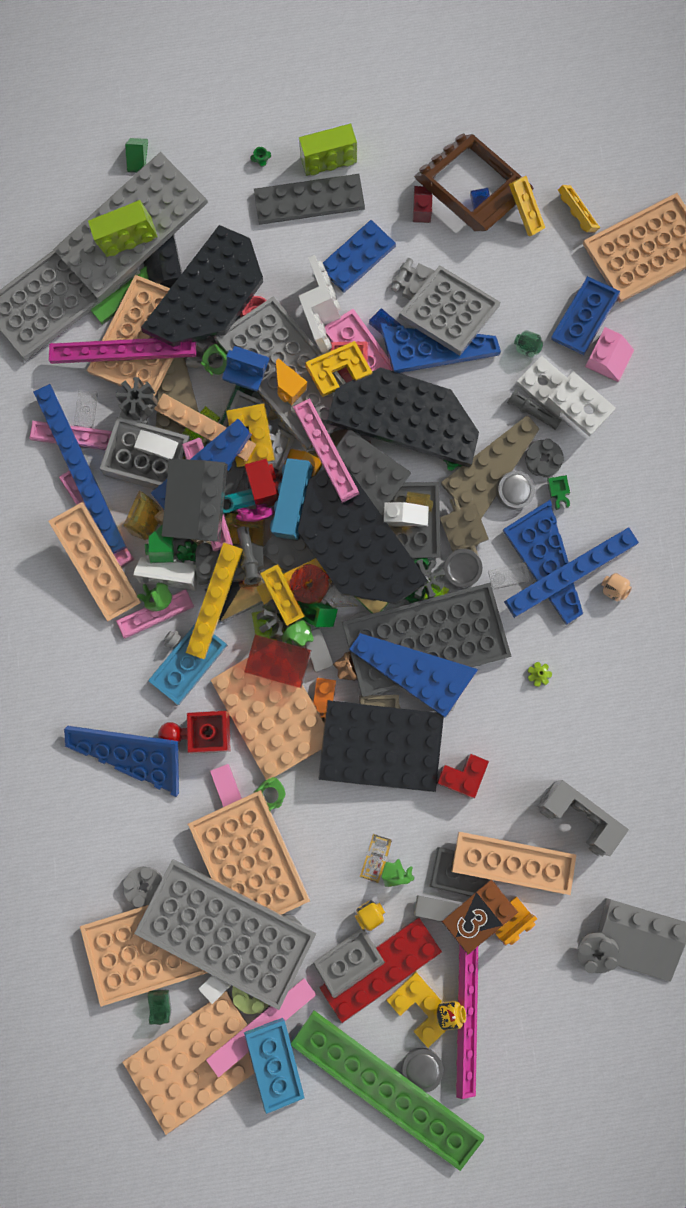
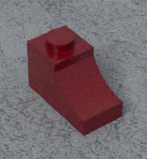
(422, 205)

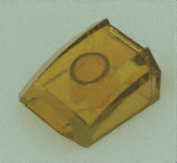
(141, 518)

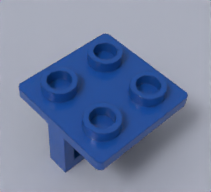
(245, 368)

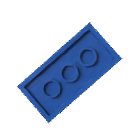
(358, 255)
(585, 315)

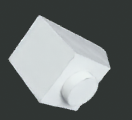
(405, 514)

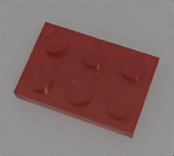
(278, 661)

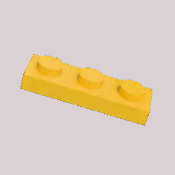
(527, 206)
(578, 209)
(282, 594)

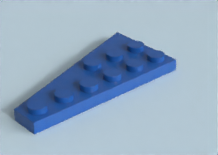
(414, 350)
(221, 449)
(542, 548)
(425, 676)
(133, 755)

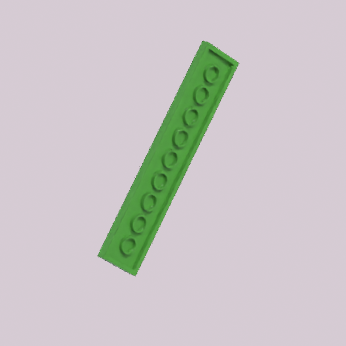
(387, 1090)

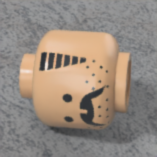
(616, 587)

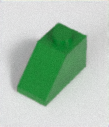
(160, 547)
(318, 614)

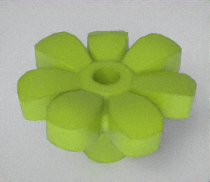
(535, 674)

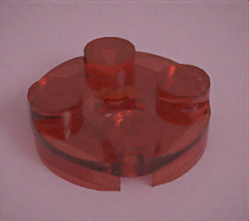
(317, 591)

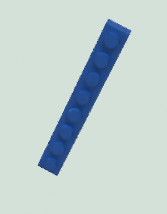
(571, 572)

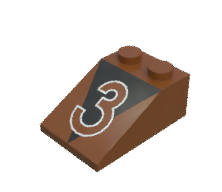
(479, 917)

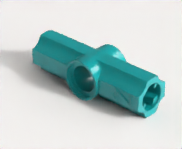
(240, 500)

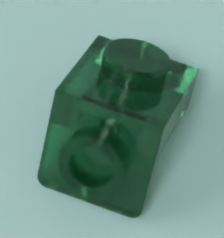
(159, 1007)

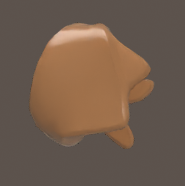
(345, 667)

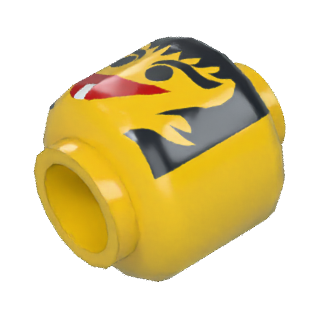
(370, 915)
(450, 1015)

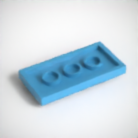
(183, 671)
(274, 1065)

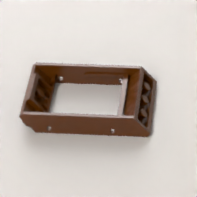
(489, 210)

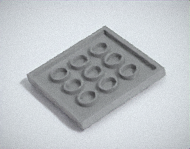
(449, 310)

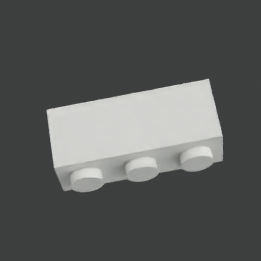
(170, 573)

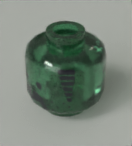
(528, 343)

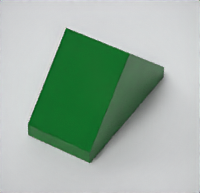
(136, 154)

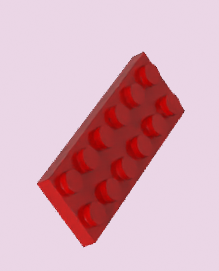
(402, 956)

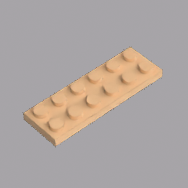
(94, 561)
(514, 863)

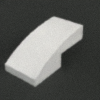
(155, 444)
(213, 988)

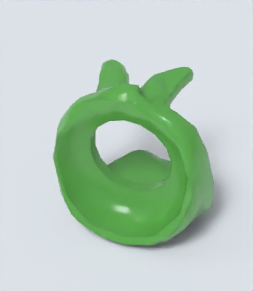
(214, 349)
(160, 594)
(299, 633)
(275, 783)
(394, 874)

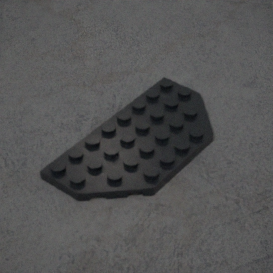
(208, 291)
(406, 415)
(356, 544)

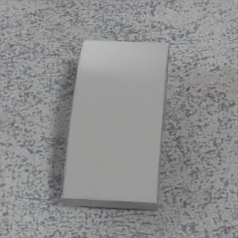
(320, 655)
(433, 908)

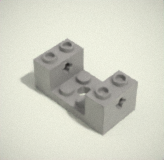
(607, 833)

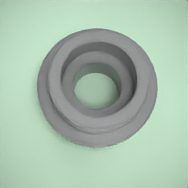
(171, 639)

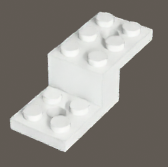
(320, 305)
(565, 395)

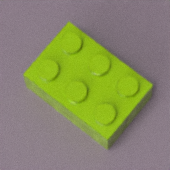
(328, 149)
(123, 228)

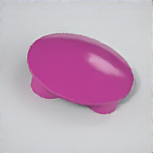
(254, 515)

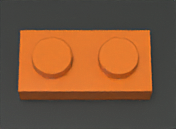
(323, 691)

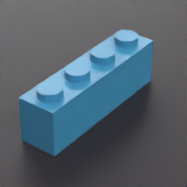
(291, 498)

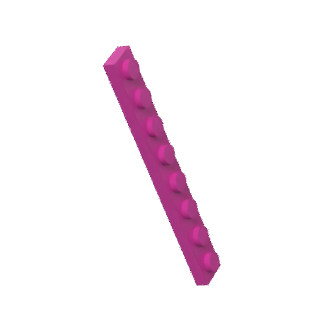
(118, 350)
(468, 1032)

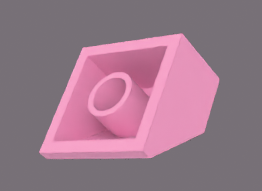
(610, 355)

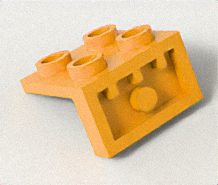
(516, 925)

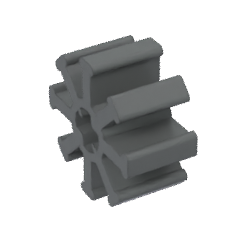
(142, 392)
(431, 577)
(274, 620)

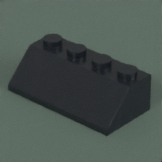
(164, 264)

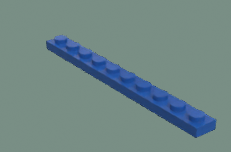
(79, 467)

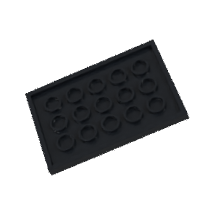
(381, 746)

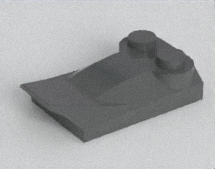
(207, 559)

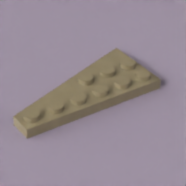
(179, 387)
(479, 482)

